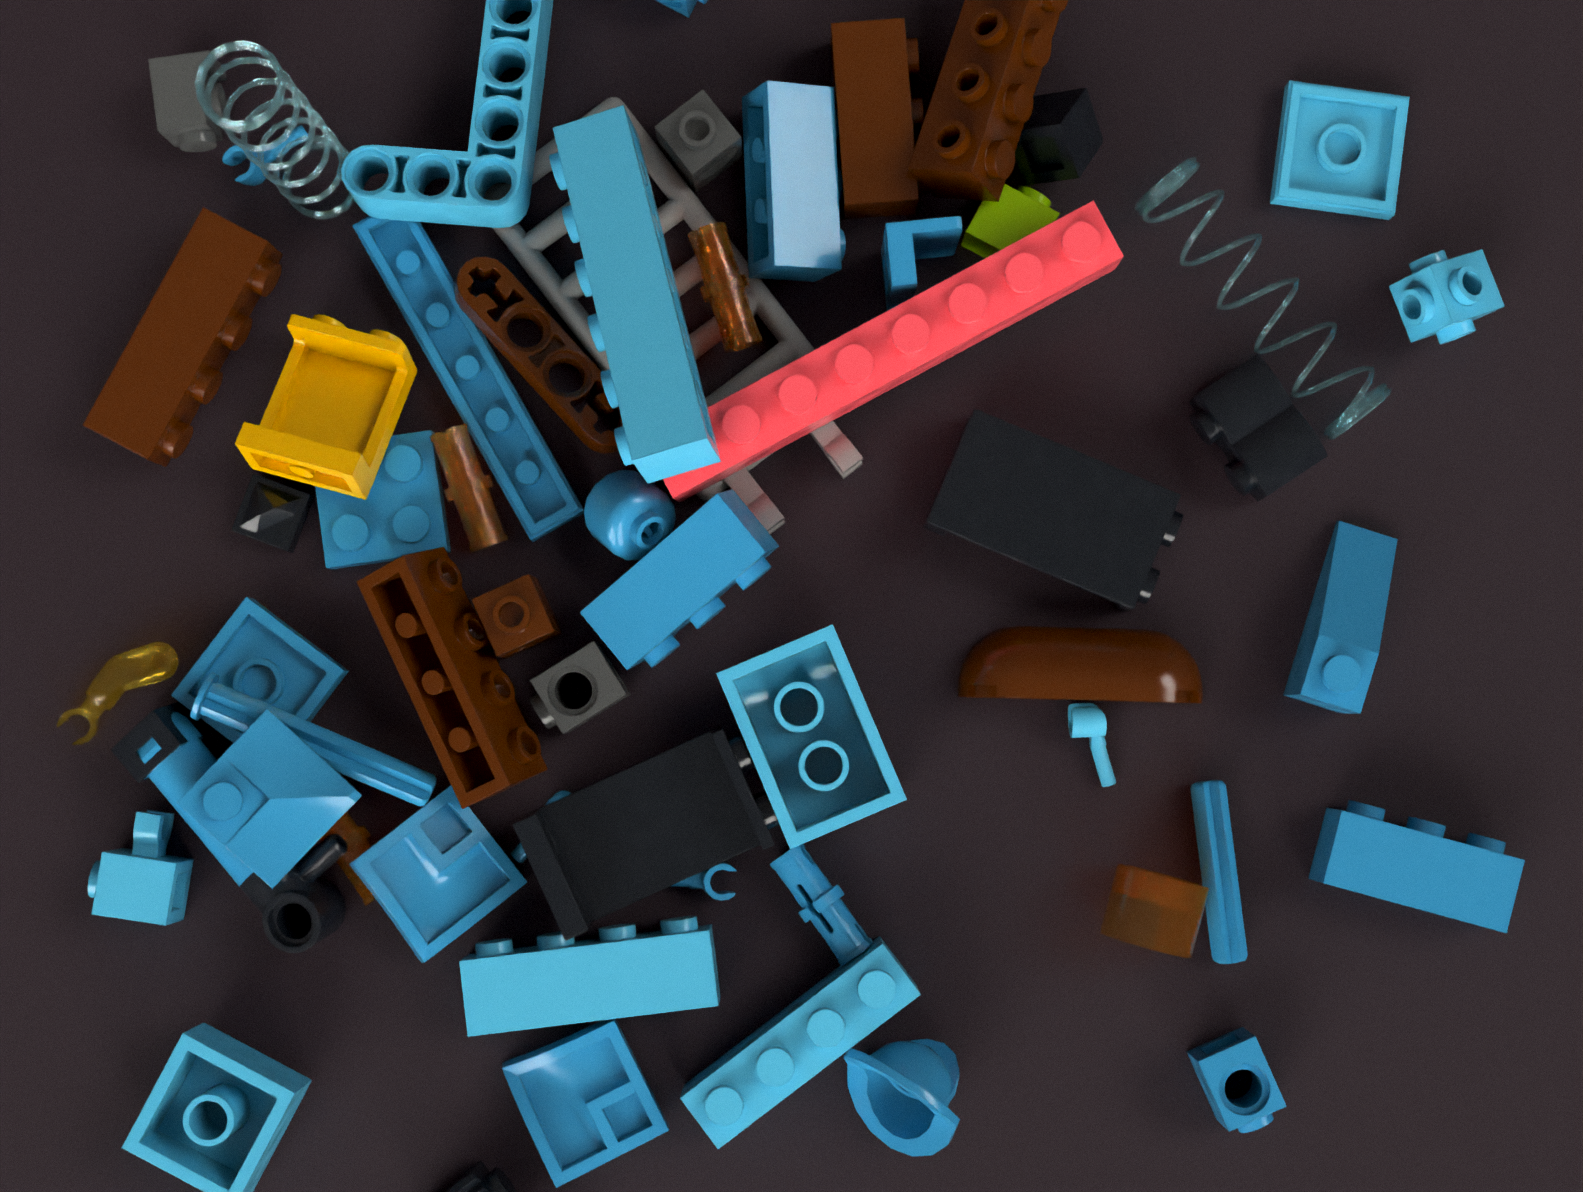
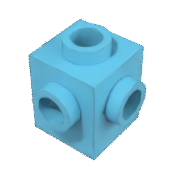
(1446, 295)

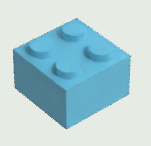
(216, 1112)

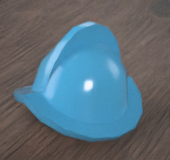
(906, 1094)

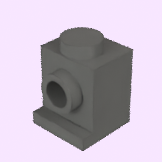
(176, 105)

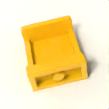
(331, 407)

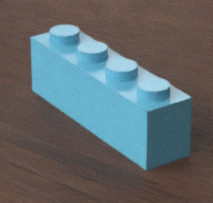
(589, 978)
(798, 1042)

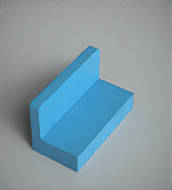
(911, 241)

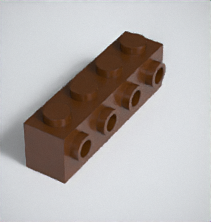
(984, 97)
(185, 339)
(452, 675)

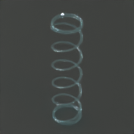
(253, 122)
(1168, 185)

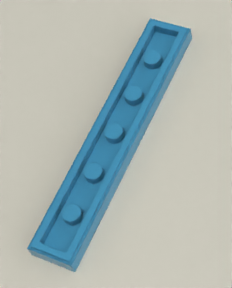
(471, 375)

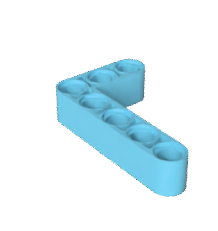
(487, 160)

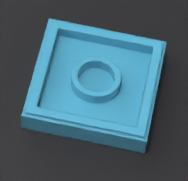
(1339, 150)

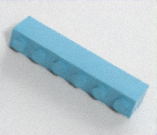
(634, 297)

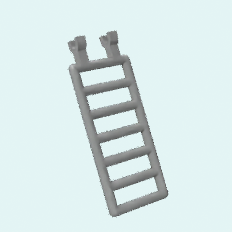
(681, 206)

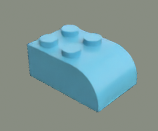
(811, 736)

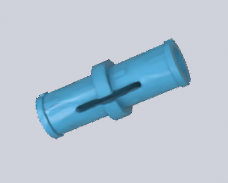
(821, 904)

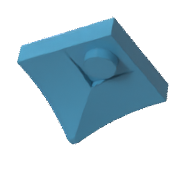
(269, 798)
(437, 874)
(584, 1100)

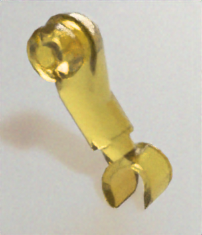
(122, 673)

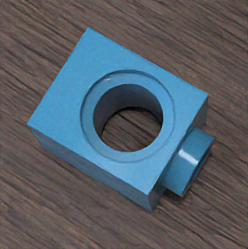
(1221, 1058)

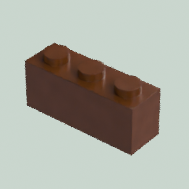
(876, 116)

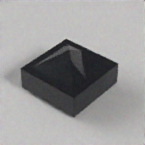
(272, 513)

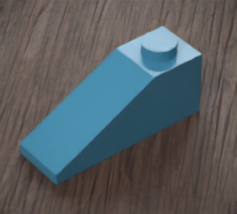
(1344, 621)

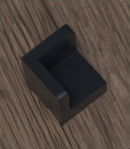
(1058, 137)

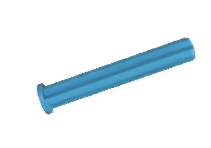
(338, 751)

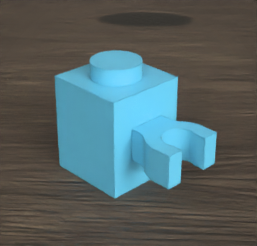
(142, 881)

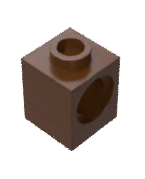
(516, 616)

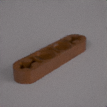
(536, 361)

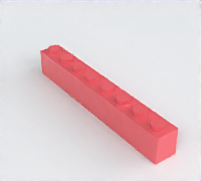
(904, 343)

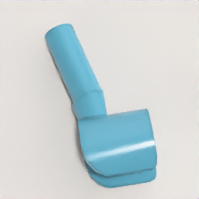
(1090, 722)

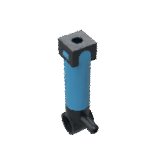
(172, 755)

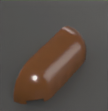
(1080, 666)

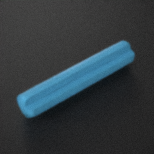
(1219, 871)

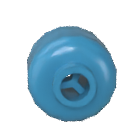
(629, 514)

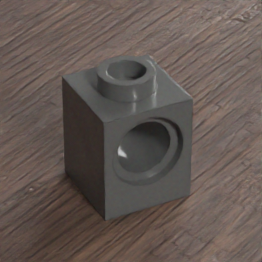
(699, 140)
(606, 689)

